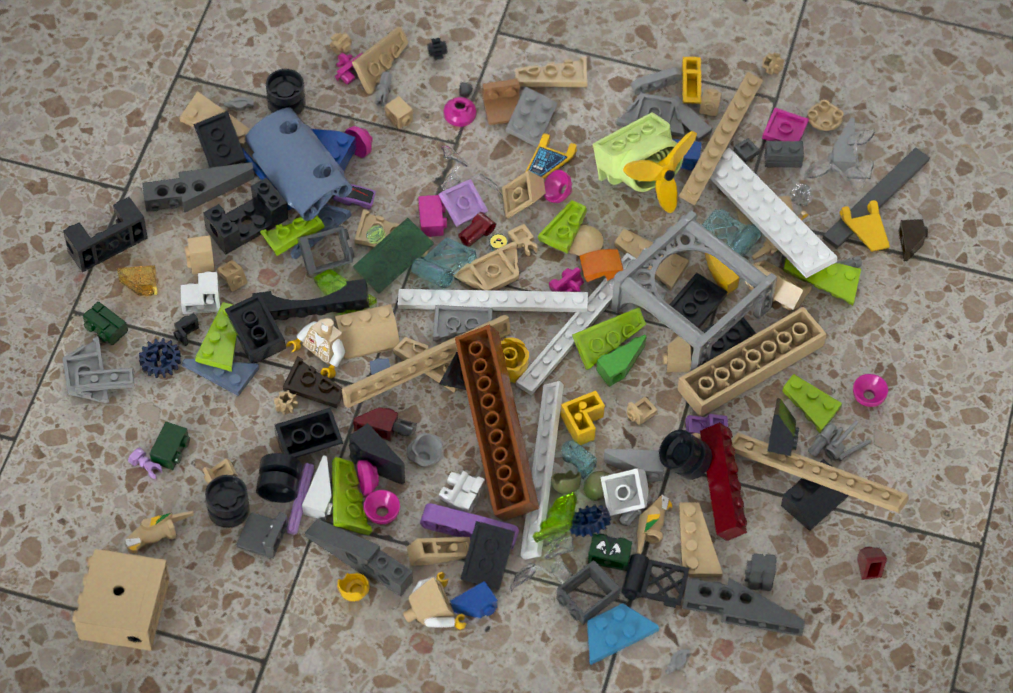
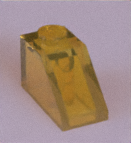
(139, 279)

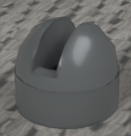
(465, 89)

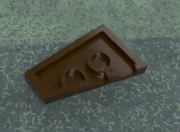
(310, 384)

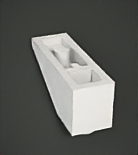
(319, 498)

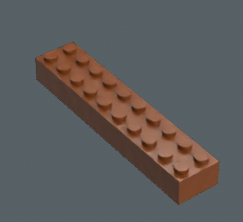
(496, 423)

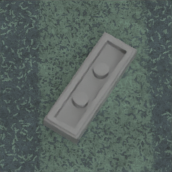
(692, 121)
(104, 379)

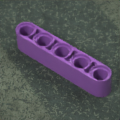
(457, 522)

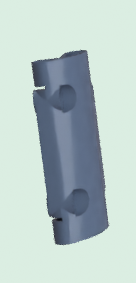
(296, 162)

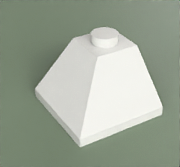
(625, 491)

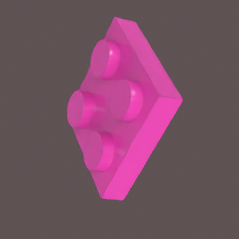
(785, 126)

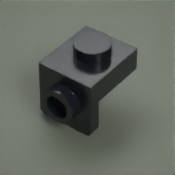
(184, 327)

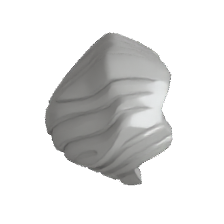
(425, 449)

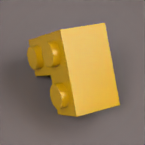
(580, 414)

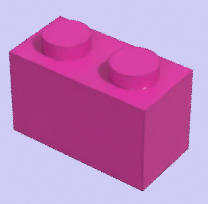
(431, 217)

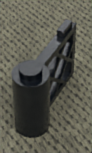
(638, 577)

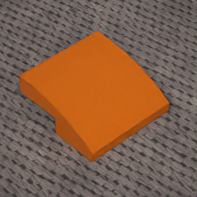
(601, 263)

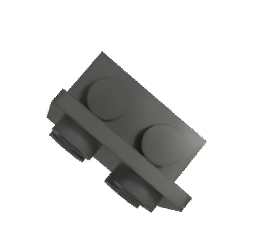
(263, 534)

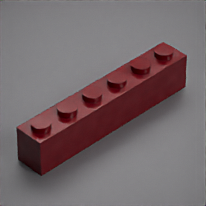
(724, 483)

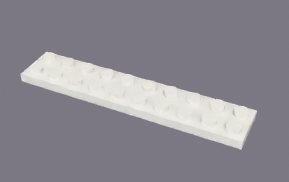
(771, 215)

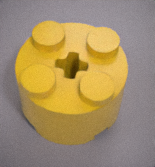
(516, 357)

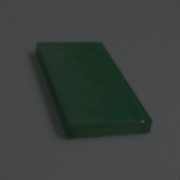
(393, 255)

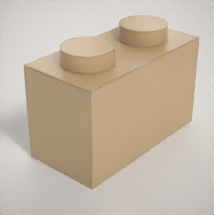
(200, 255)

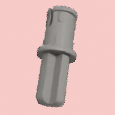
(383, 88)
(823, 439)
(627, 518)

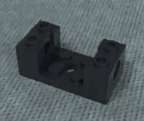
(264, 210)
(127, 232)

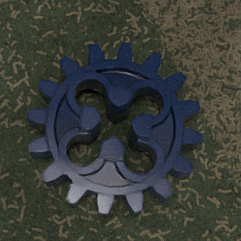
(151, 364)
(590, 520)

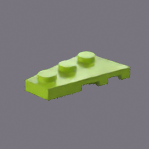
(564, 227)
(815, 404)

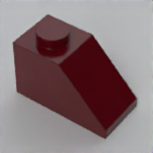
(380, 420)
(871, 562)

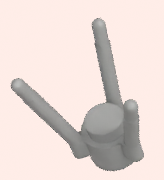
(836, 447)

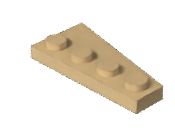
(379, 58)
(554, 75)
(203, 108)
(667, 272)
(408, 348)

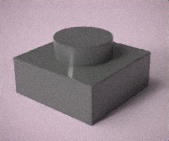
(746, 150)
(404, 427)

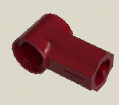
(480, 226)

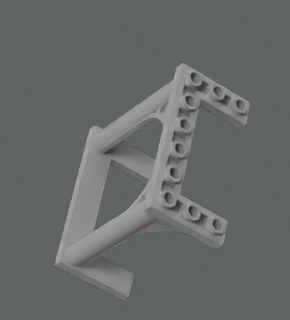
(684, 234)

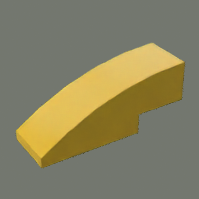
(691, 80)
(722, 274)

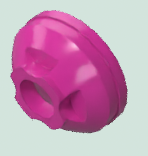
(459, 117)
(363, 140)
(554, 185)
(873, 384)
(367, 477)
(382, 499)

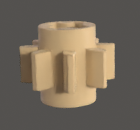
(340, 43)
(773, 63)
(286, 402)

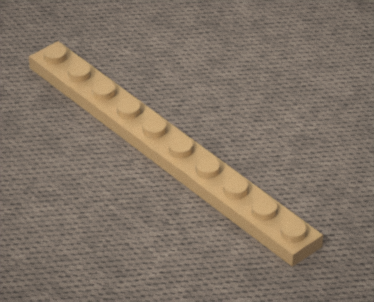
(720, 138)
(411, 367)
(821, 474)

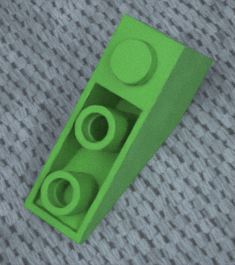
(619, 362)

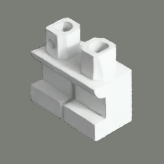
(465, 491)

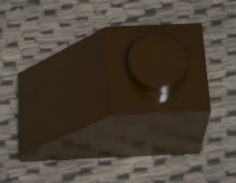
(912, 236)

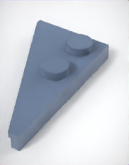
(331, 218)
(231, 381)

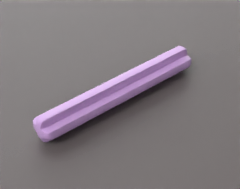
(296, 512)

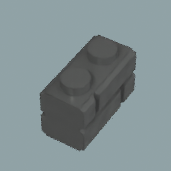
(784, 154)
(760, 572)

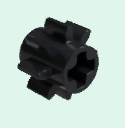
(437, 48)

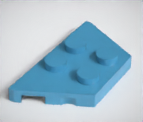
(616, 631)

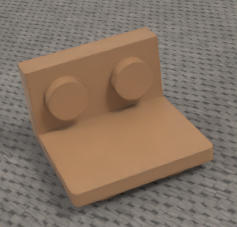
(500, 100)

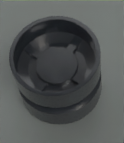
(285, 90)
(685, 454)
(278, 478)
(227, 501)

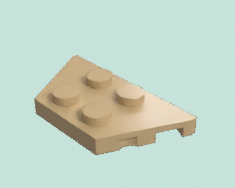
(492, 269)

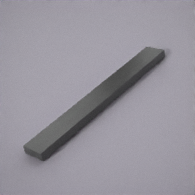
(880, 192)

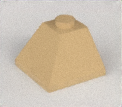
(522, 192)

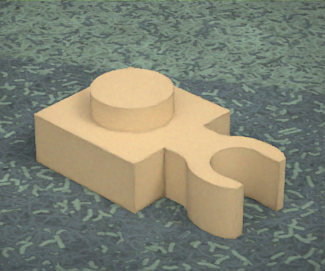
(523, 238)

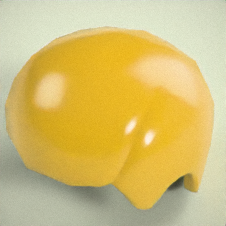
(353, 587)

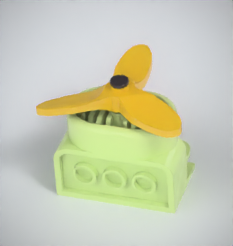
(644, 158)

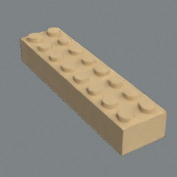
(751, 362)

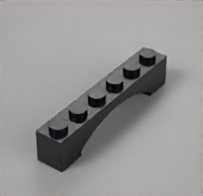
(350, 297)

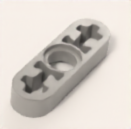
(656, 81)

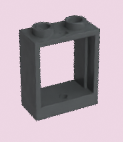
(307, 254)
(601, 578)

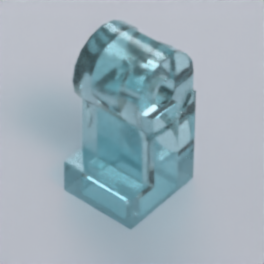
(579, 457)

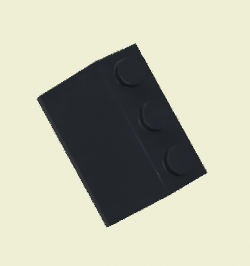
(783, 431)
(308, 433)
(811, 501)

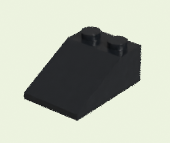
(255, 328)
(369, 446)

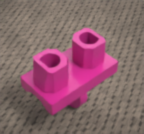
(344, 72)
(570, 281)

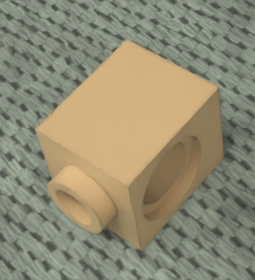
(399, 112)

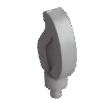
(240, 103)
(678, 660)

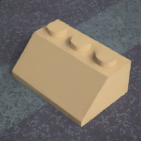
(788, 289)
(368, 331)

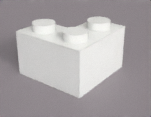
(202, 296)

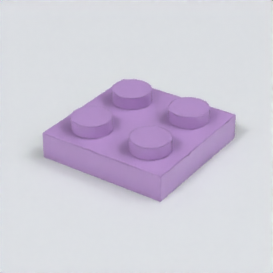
(463, 202)

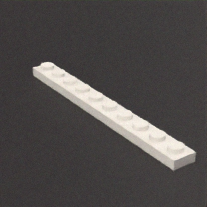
(497, 300)
(563, 341)
(543, 465)

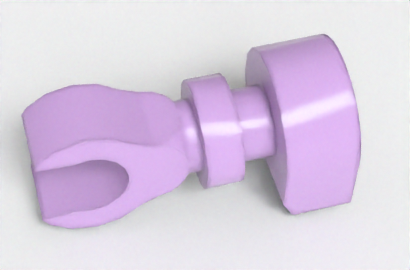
(138, 456)

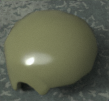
(566, 482)
(593, 485)

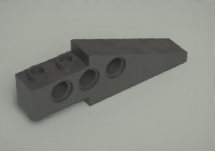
(185, 189)
(361, 555)
(757, 614)

